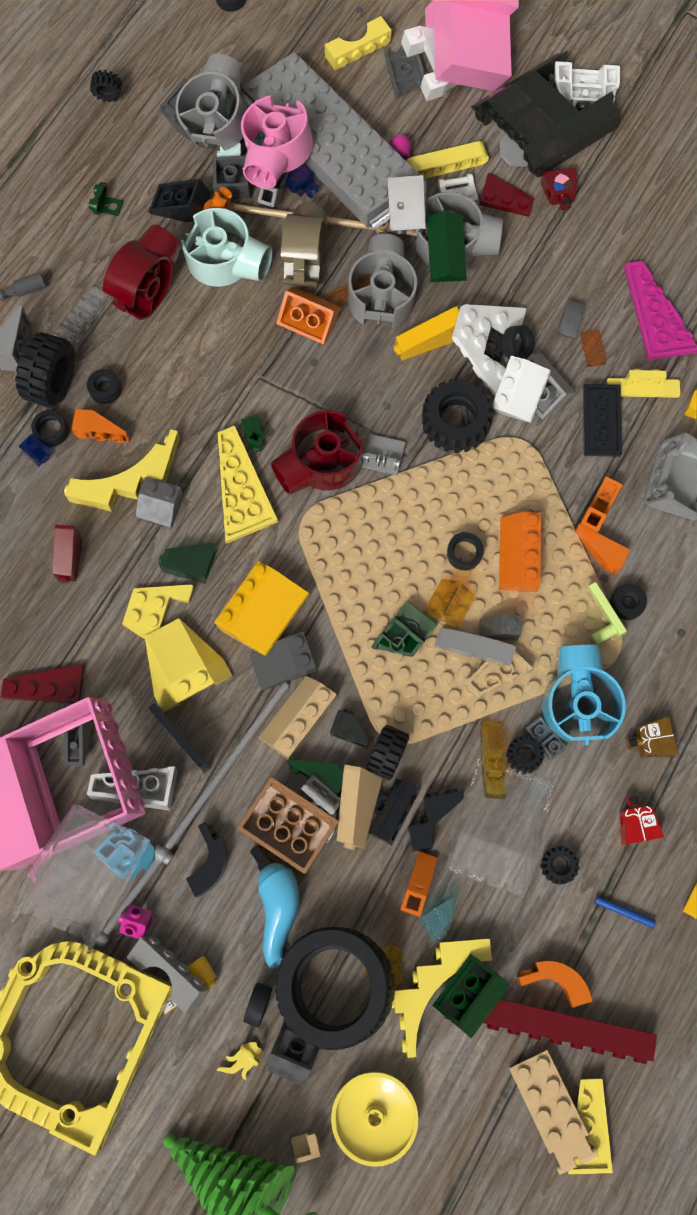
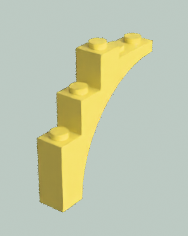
(428, 979)

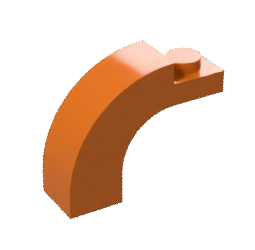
(601, 504)
(570, 981)

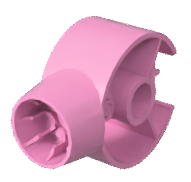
(285, 145)

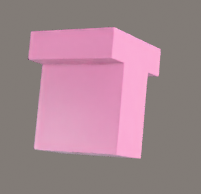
(472, 41)

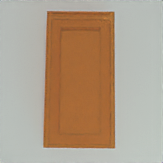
(593, 348)

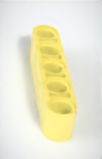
(450, 159)

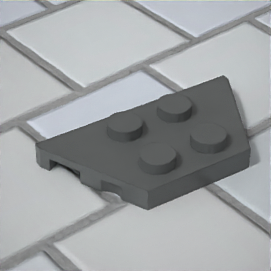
(404, 71)

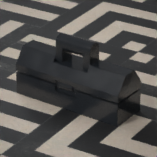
(397, 807)

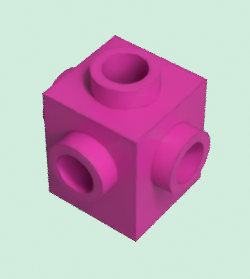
(135, 921)

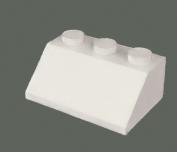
(520, 389)

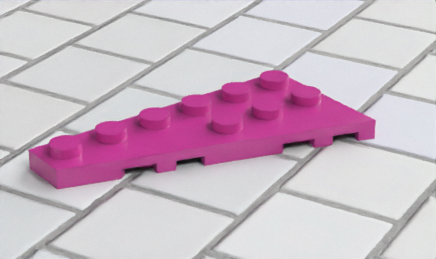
(657, 318)

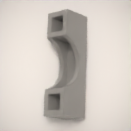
(186, 988)

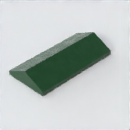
(446, 247)

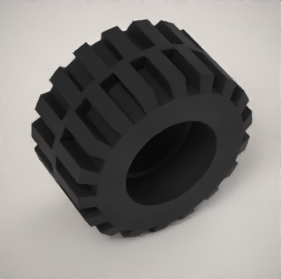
(387, 752)

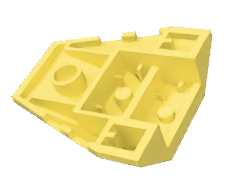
(181, 664)

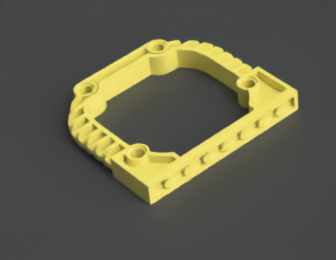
(148, 1001)

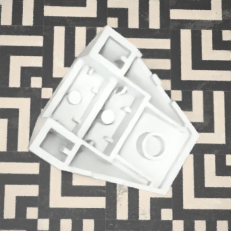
(586, 85)

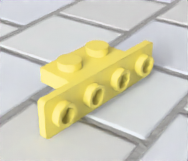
(647, 384)

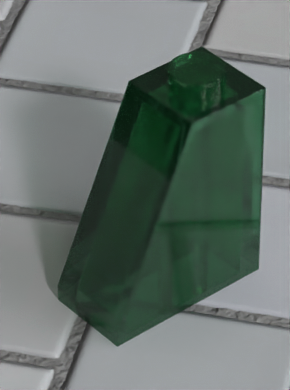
(189, 562)

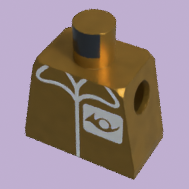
(654, 739)

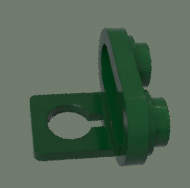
(98, 203)

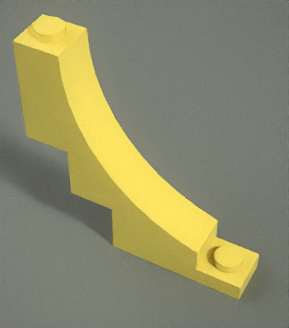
(103, 492)

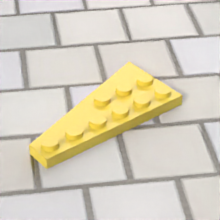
(243, 496)

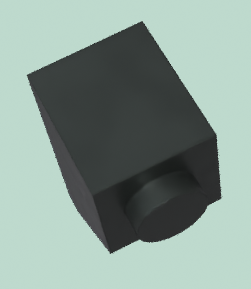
(348, 728)

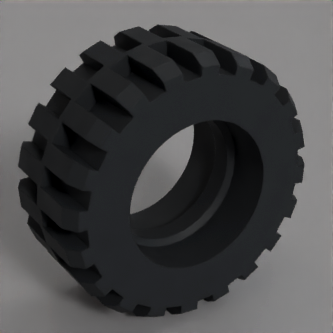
(45, 369)
(457, 394)

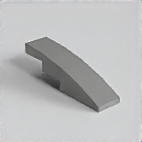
(475, 646)

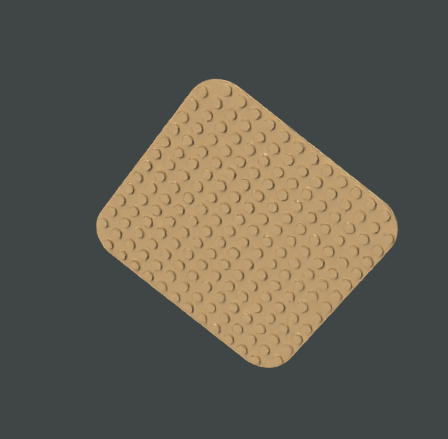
(390, 548)

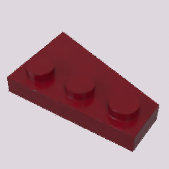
(505, 197)

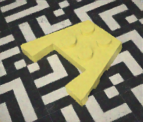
(149, 607)

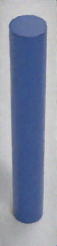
(625, 911)

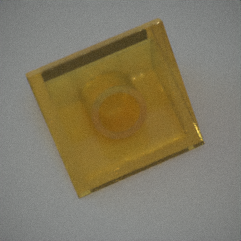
(450, 602)

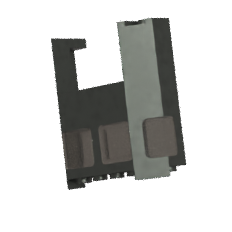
(544, 120)

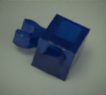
(302, 181)
(35, 450)

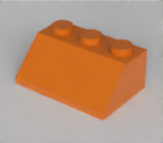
(307, 315)

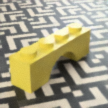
(343, 52)

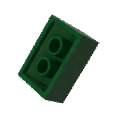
(471, 995)

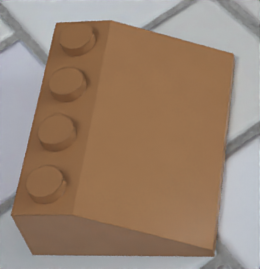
(288, 825)

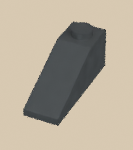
(76, 744)

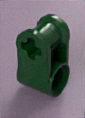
(253, 431)

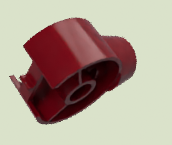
(142, 272)
(298, 473)

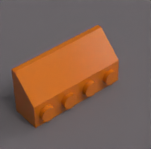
(520, 552)

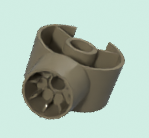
(304, 245)

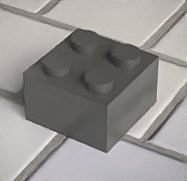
(229, 174)

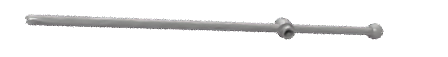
(163, 854)

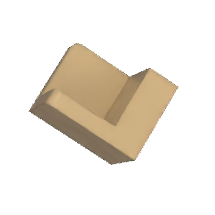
(306, 1147)

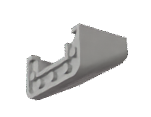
(674, 477)

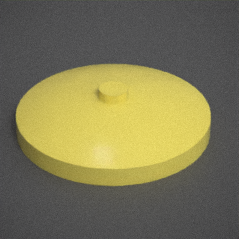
(374, 1119)

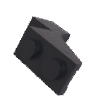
(435, 809)

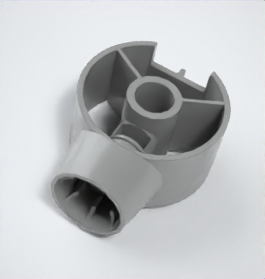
(203, 102)
(480, 233)
(385, 259)

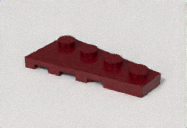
(54, 685)

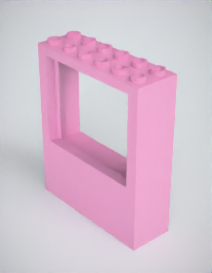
(25, 799)

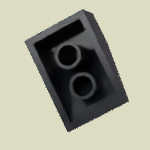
(180, 200)

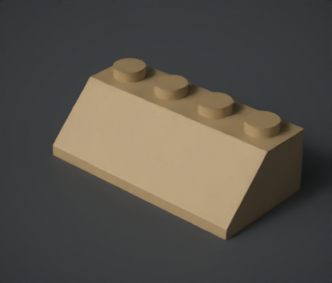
(298, 717)

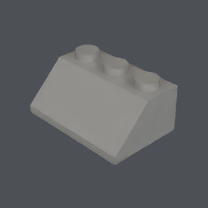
(556, 390)

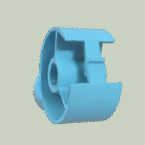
(582, 663)

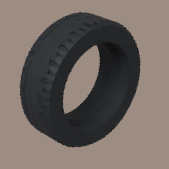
(289, 988)

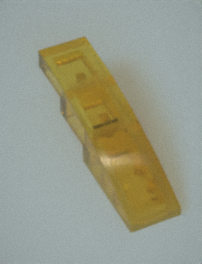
(492, 760)

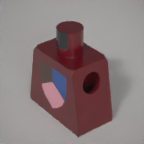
(560, 187)

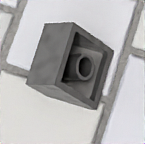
(158, 502)
(291, 1057)

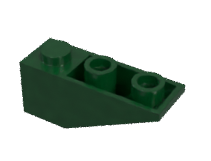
(327, 773)

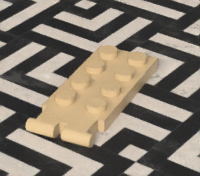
(553, 1111)

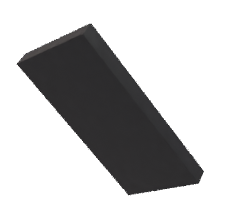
(602, 420)
(179, 738)

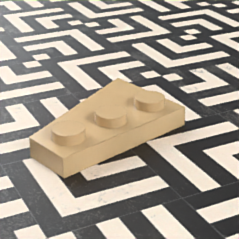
(494, 675)

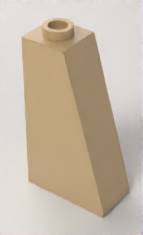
(357, 806)

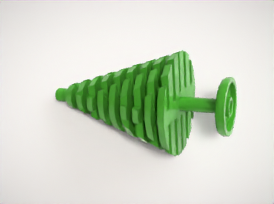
(232, 1181)

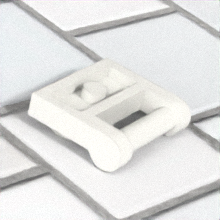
(469, 191)

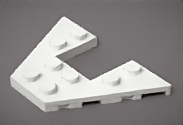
(472, 335)

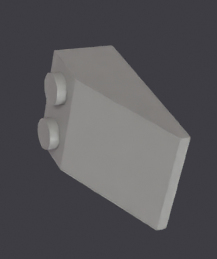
(13, 338)

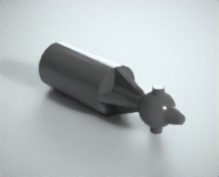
(24, 286)

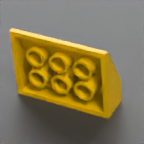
(261, 608)

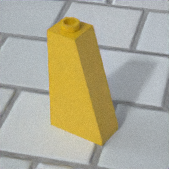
(427, 335)

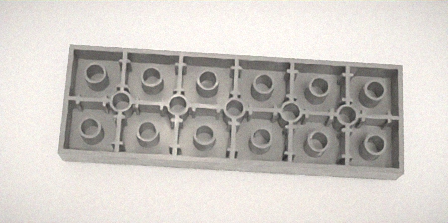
(345, 147)

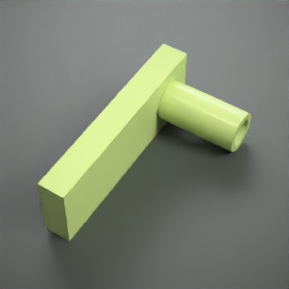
(615, 625)

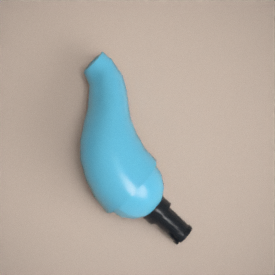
(280, 902)

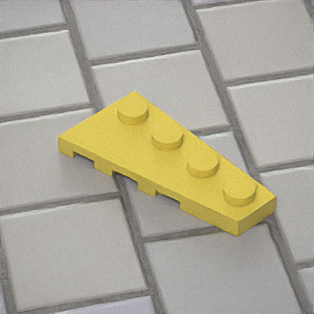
(593, 1114)

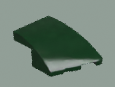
(406, 631)

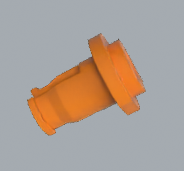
(220, 200)

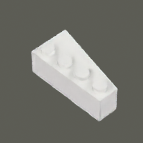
(154, 787)

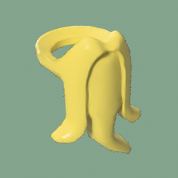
(246, 1058)

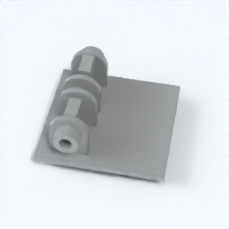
(383, 454)

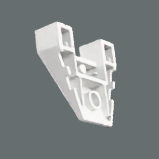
(421, 40)

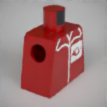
(638, 823)

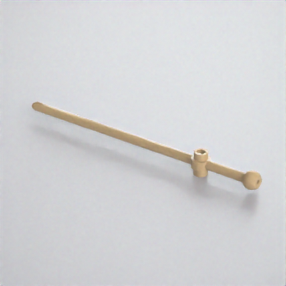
(384, 229)

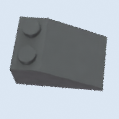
(285, 662)

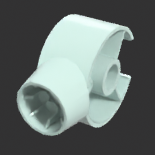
(219, 260)

